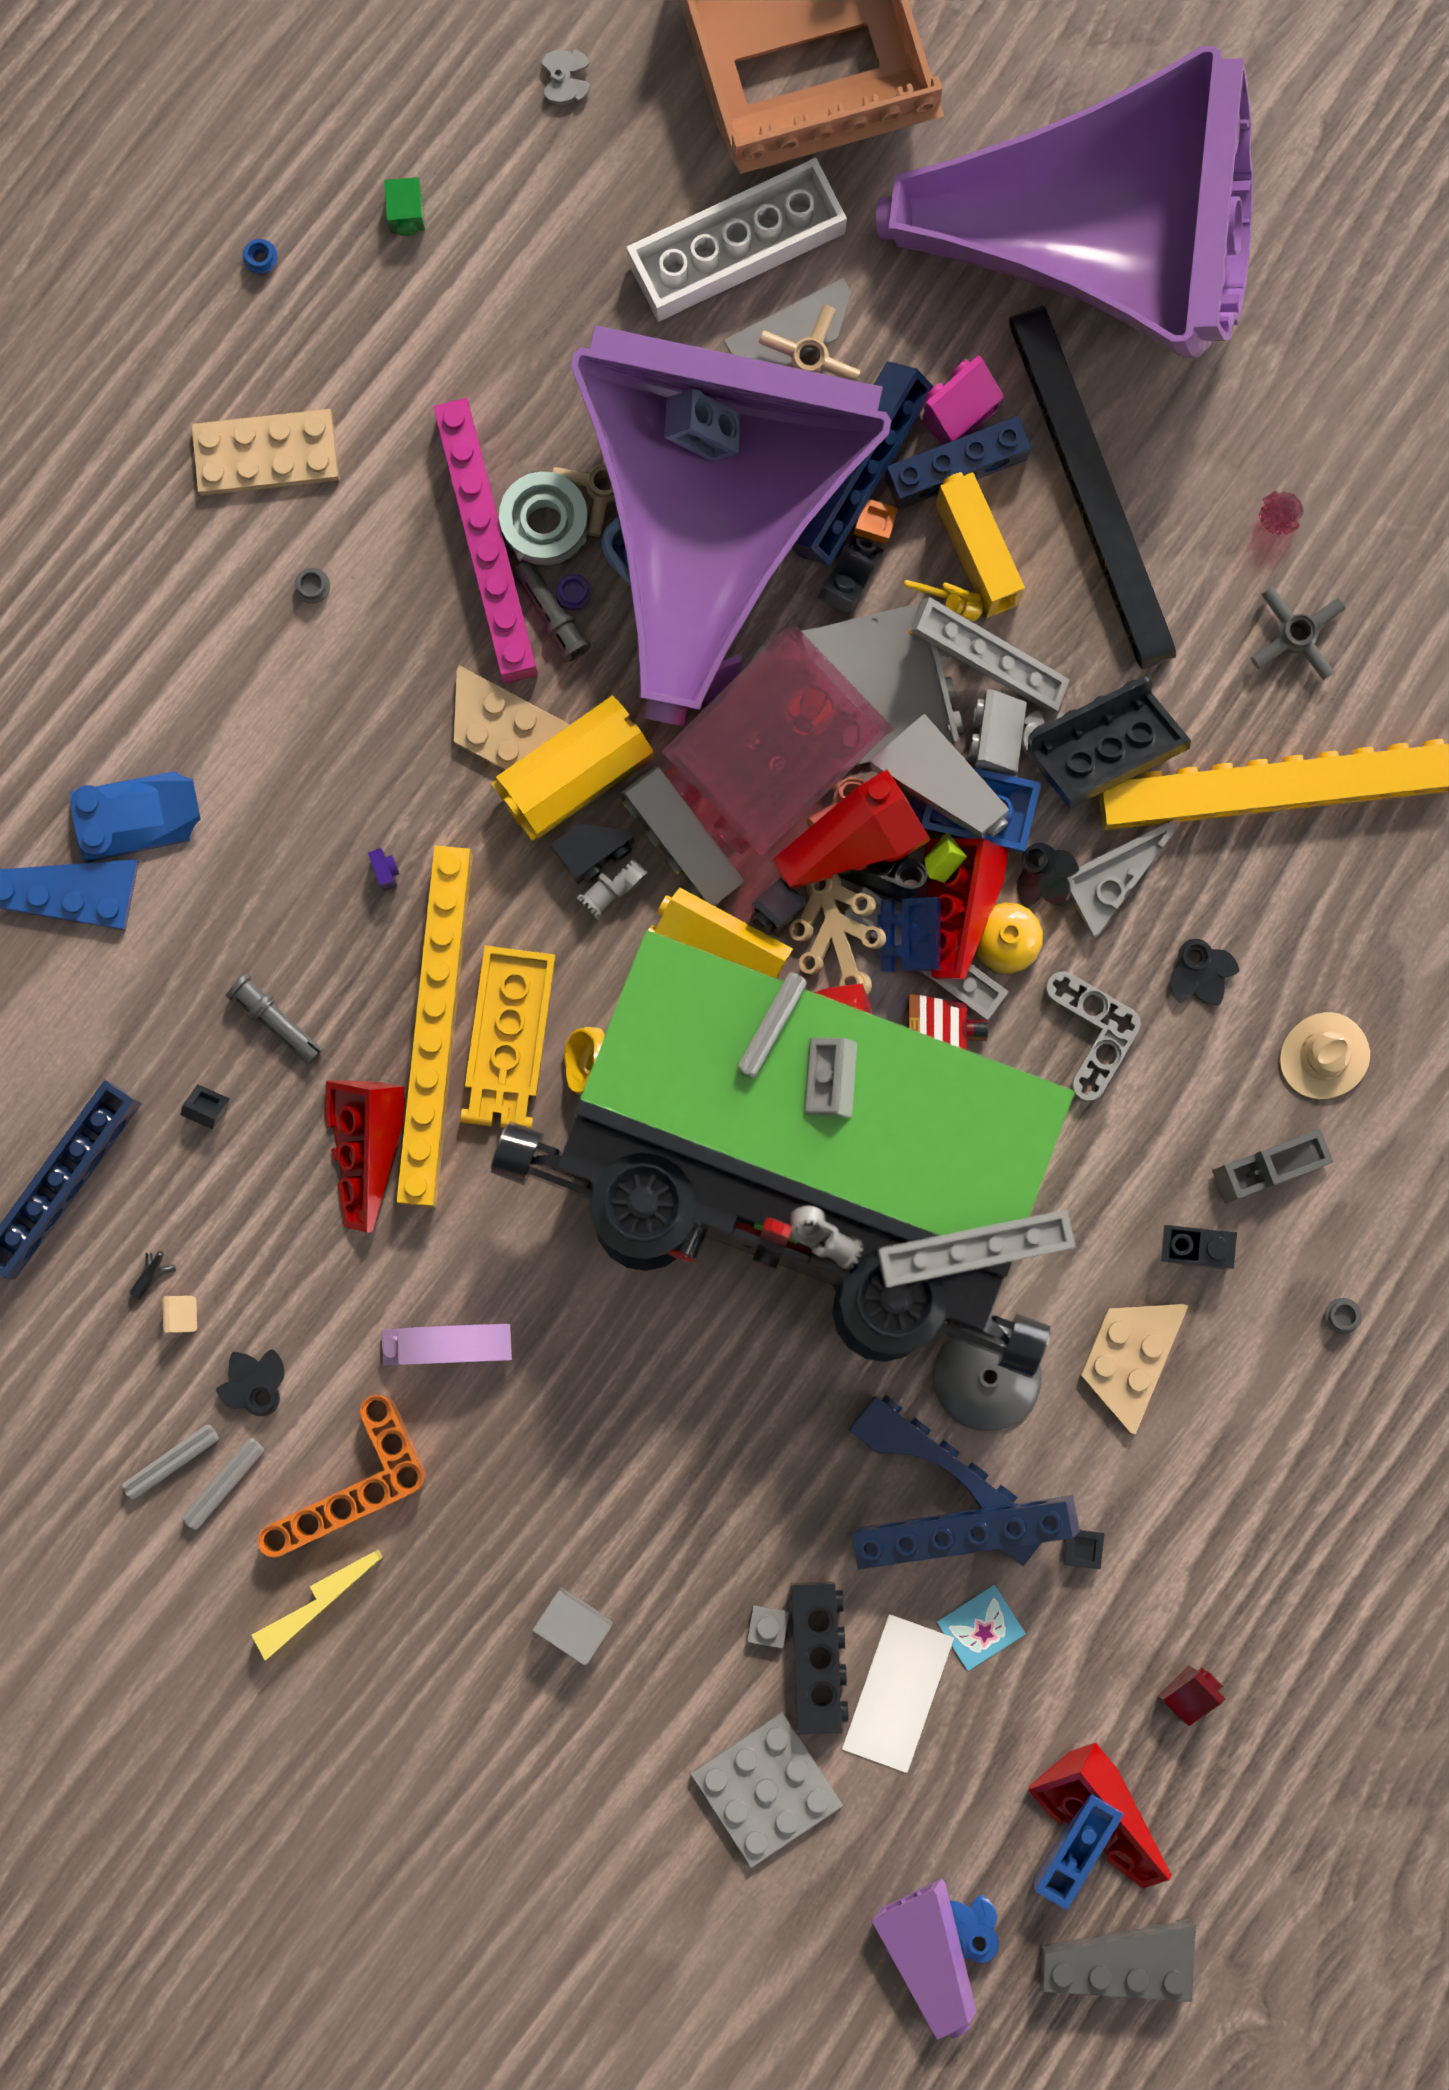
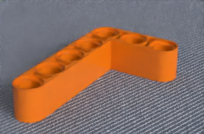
(355, 1494)

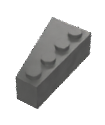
(680, 836)
(1127, 1964)

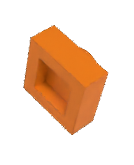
(876, 521)

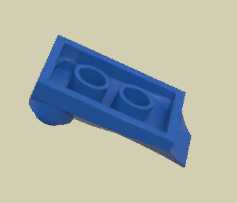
(1016, 793)
(134, 815)

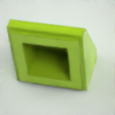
(944, 859)

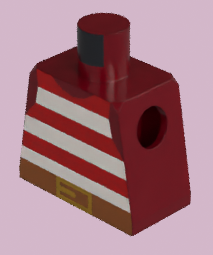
(944, 1020)

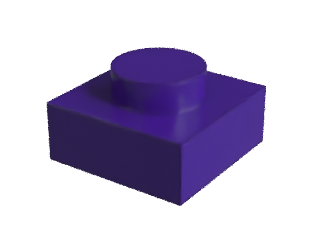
(384, 868)

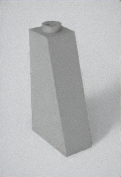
(940, 777)

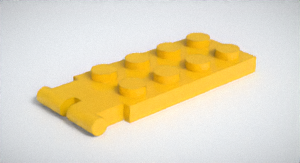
(508, 1035)

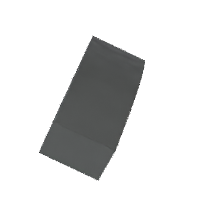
(1272, 1166)

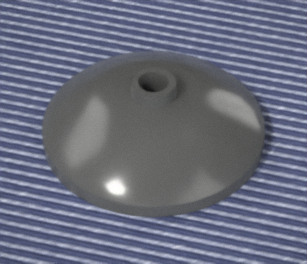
(970, 1399)

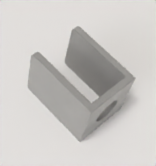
(573, 1626)

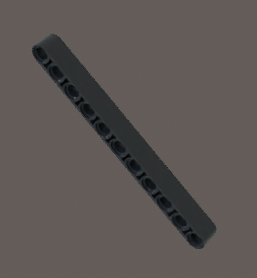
(1092, 487)

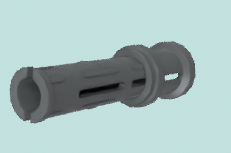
(559, 624)
(262, 1008)

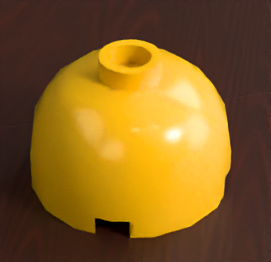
(1010, 939)

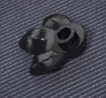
(1049, 879)
(1202, 978)
(251, 1377)

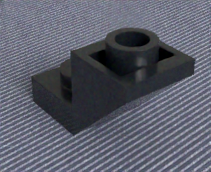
(851, 573)

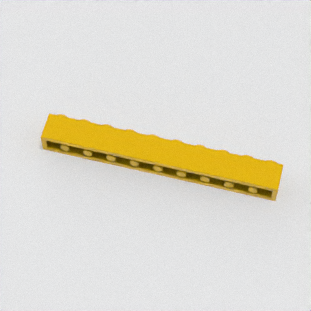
(1277, 786)
(435, 1027)

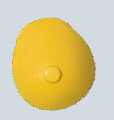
(580, 1055)

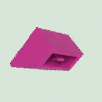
(962, 402)

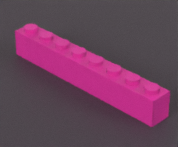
(485, 541)

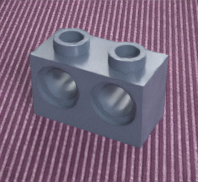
(702, 425)

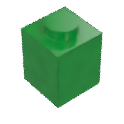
(404, 205)

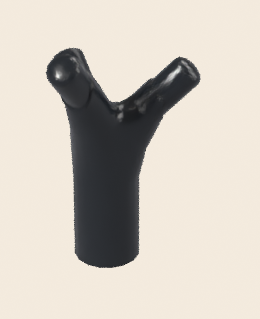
(150, 1273)

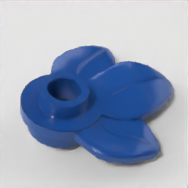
(974, 1922)

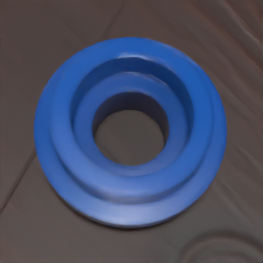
(256, 247)

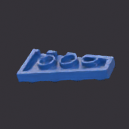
(72, 892)

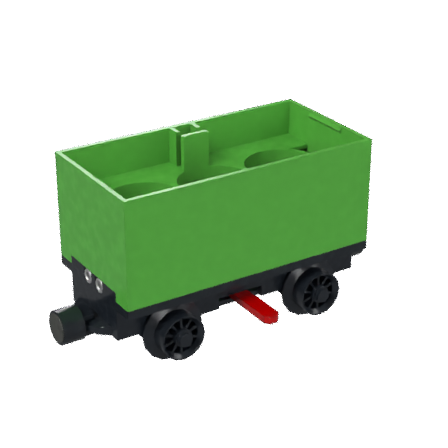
(696, 1150)

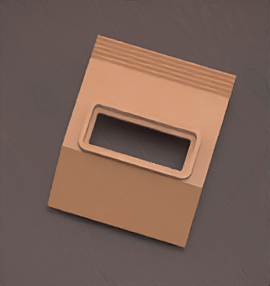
(822, 115)

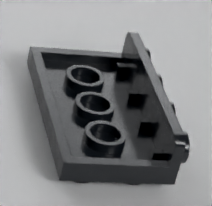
(1106, 742)

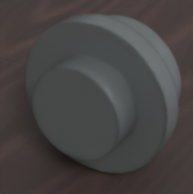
(312, 585)
(1342, 1315)

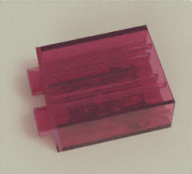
(774, 742)

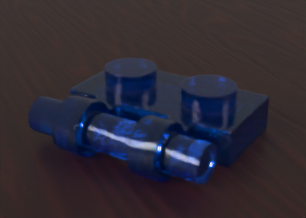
(920, 934)

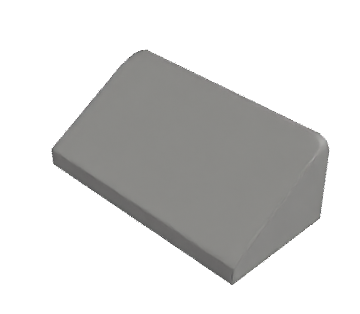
(831, 1077)

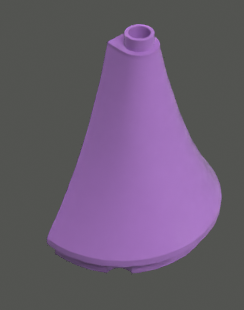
(1113, 206)
(704, 530)

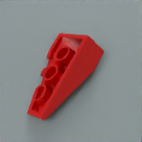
(860, 830)
(966, 902)
(366, 1134)
(1089, 1771)

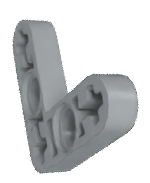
(1108, 1033)

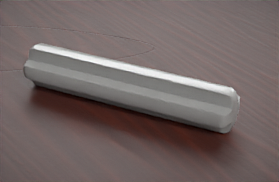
(771, 1025)
(170, 1462)
(223, 1484)

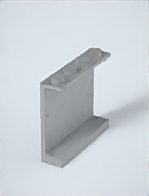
(892, 670)

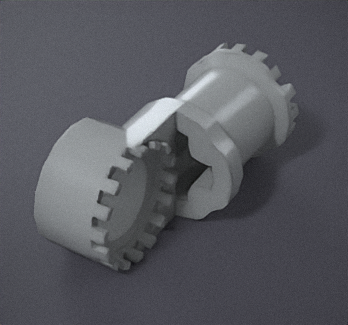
(605, 890)
(824, 1237)

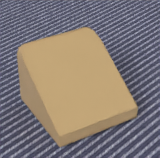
(179, 1314)

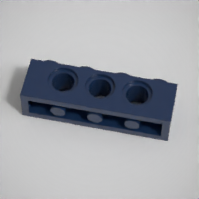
(979, 453)

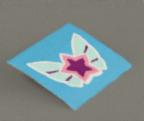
(981, 1627)

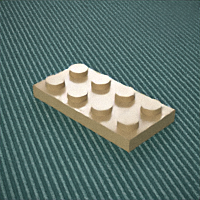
(265, 452)

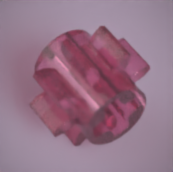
(1281, 512)

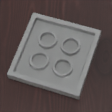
(766, 1789)

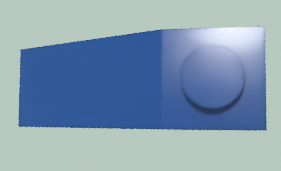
(1076, 1851)

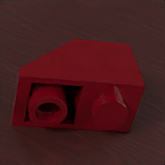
(1192, 1694)

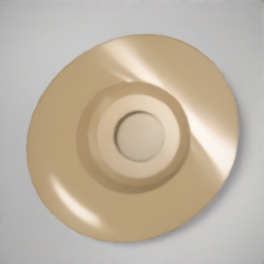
(1324, 1056)

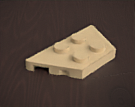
(498, 723)
(1130, 1357)

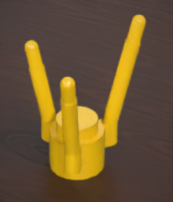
(958, 600)

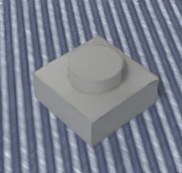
(768, 1626)

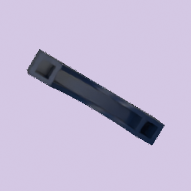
(889, 1432)

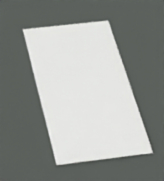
(898, 1693)

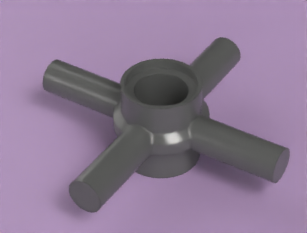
(1288, 643)

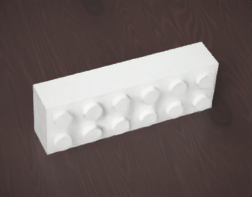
(736, 239)

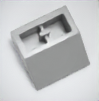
(999, 733)

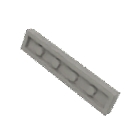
(989, 654)
(976, 990)
(976, 1248)

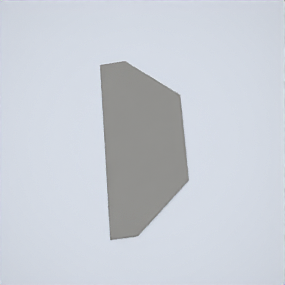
(793, 324)

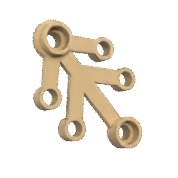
(835, 929)

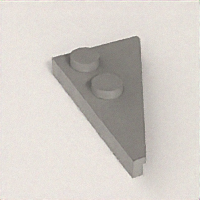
(1108, 879)

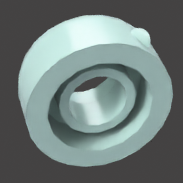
(536, 492)

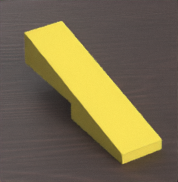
(277, 1634)

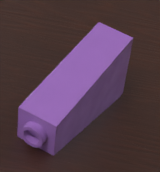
(929, 1956)

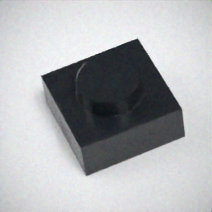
(204, 1106)
(1084, 1549)

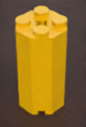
(573, 768)

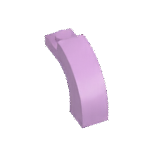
(446, 1344)

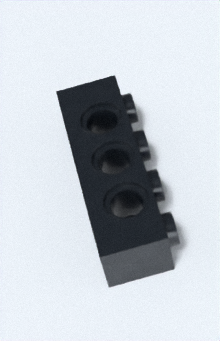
(811, 1716)

